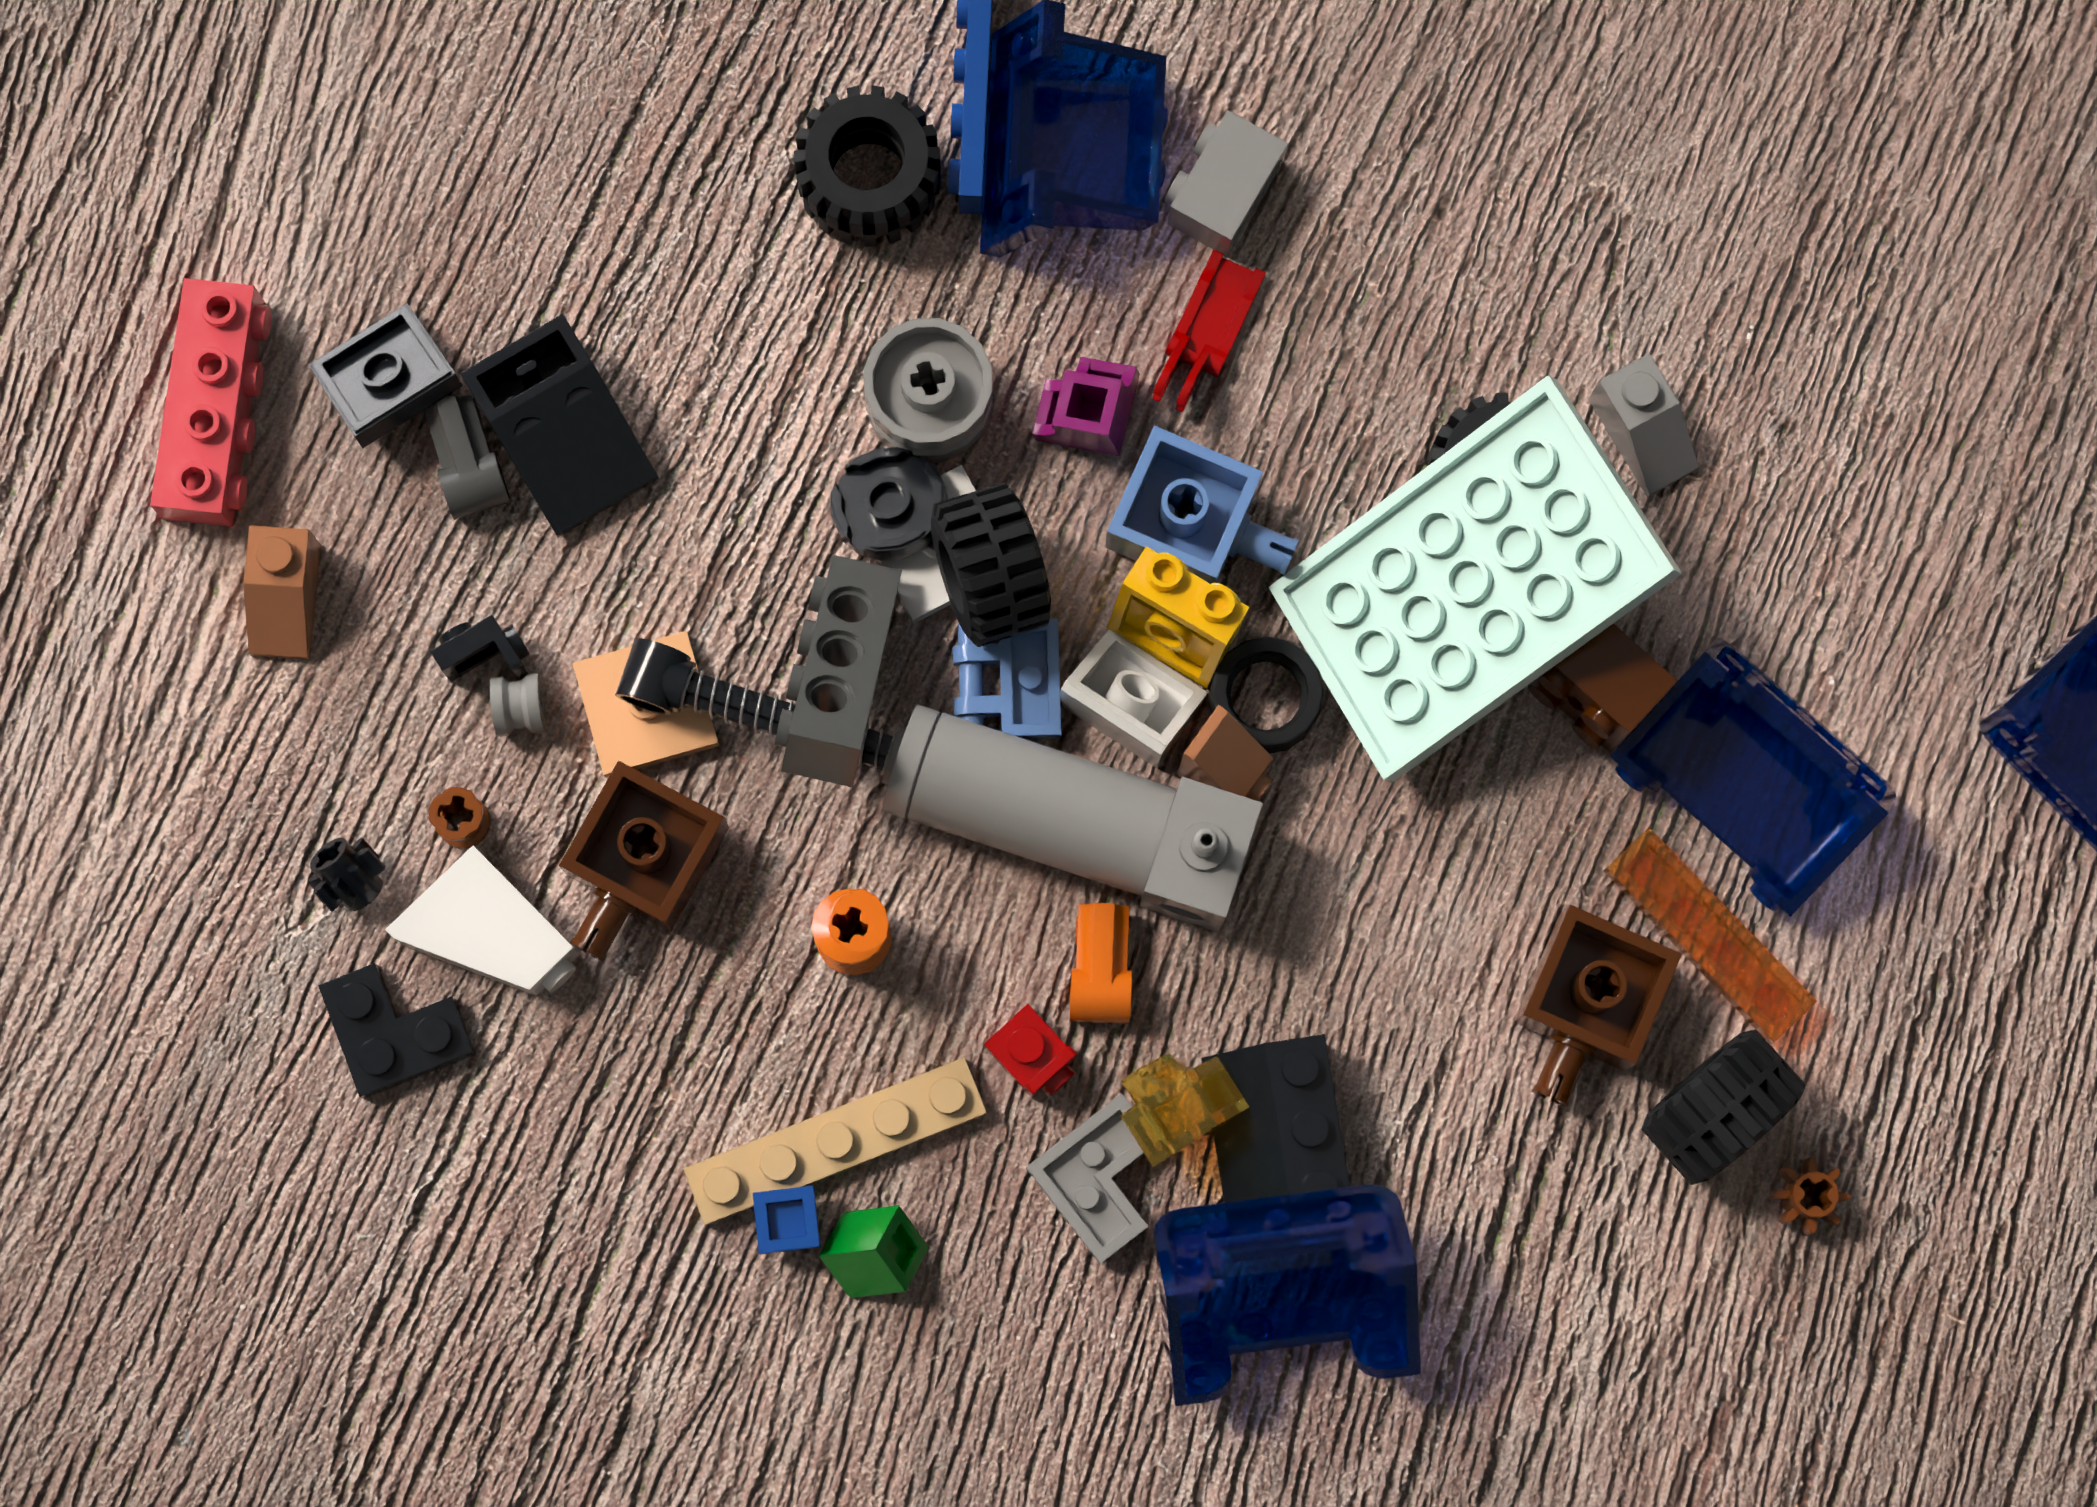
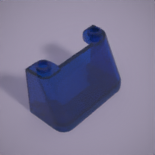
(1757, 774)

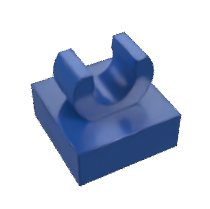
(786, 1220)

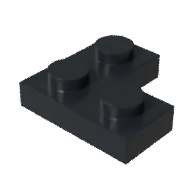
(390, 1048)

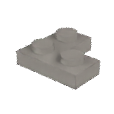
(1080, 1184)

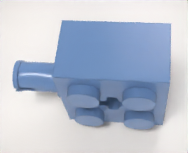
(1219, 525)

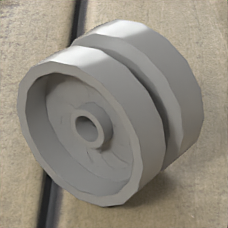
(928, 356)

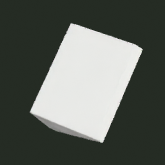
(1131, 697)

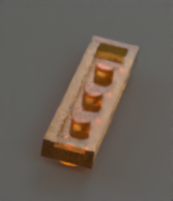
(1710, 936)

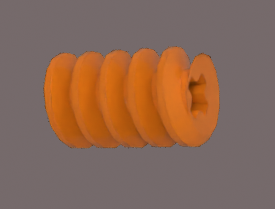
(841, 911)

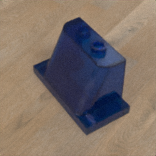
(1069, 133)

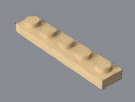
(836, 1140)

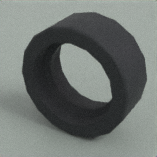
(1291, 658)

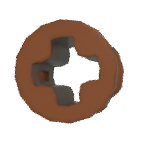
(450, 802)

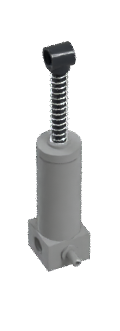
(1010, 793)

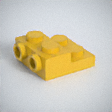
(1177, 615)

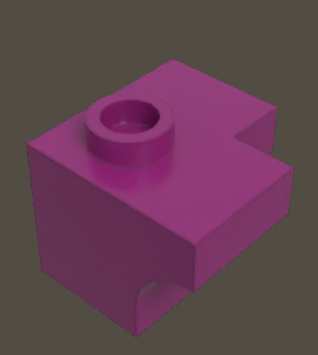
(1088, 407)

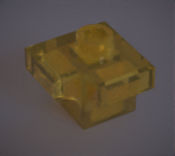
(1179, 1105)

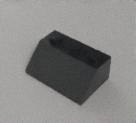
(1292, 1127)

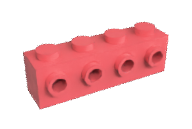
(210, 402)

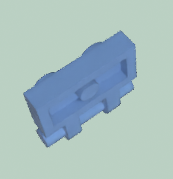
(1028, 682)

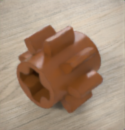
(1826, 1197)

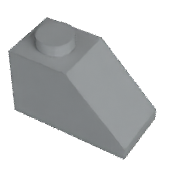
(1645, 424)

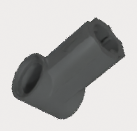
(469, 470)

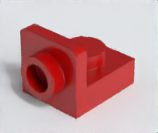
(1032, 1053)

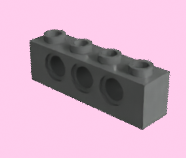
(840, 670)

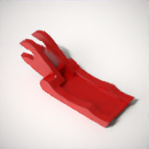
(1210, 323)

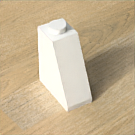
(487, 928)

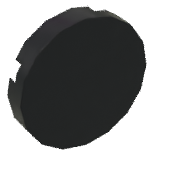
(887, 503)

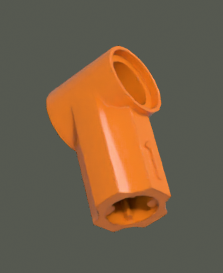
(1101, 979)

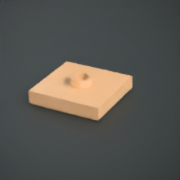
(632, 733)

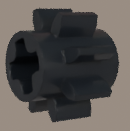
(346, 874)

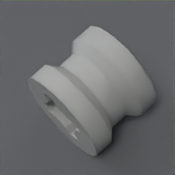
(517, 704)

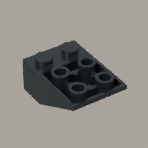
(559, 425)

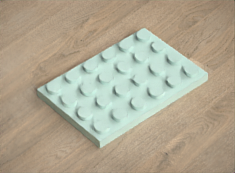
(1473, 579)

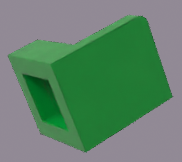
(874, 1251)

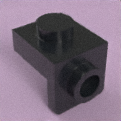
(470, 646)

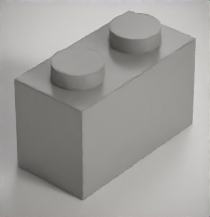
(1226, 182)

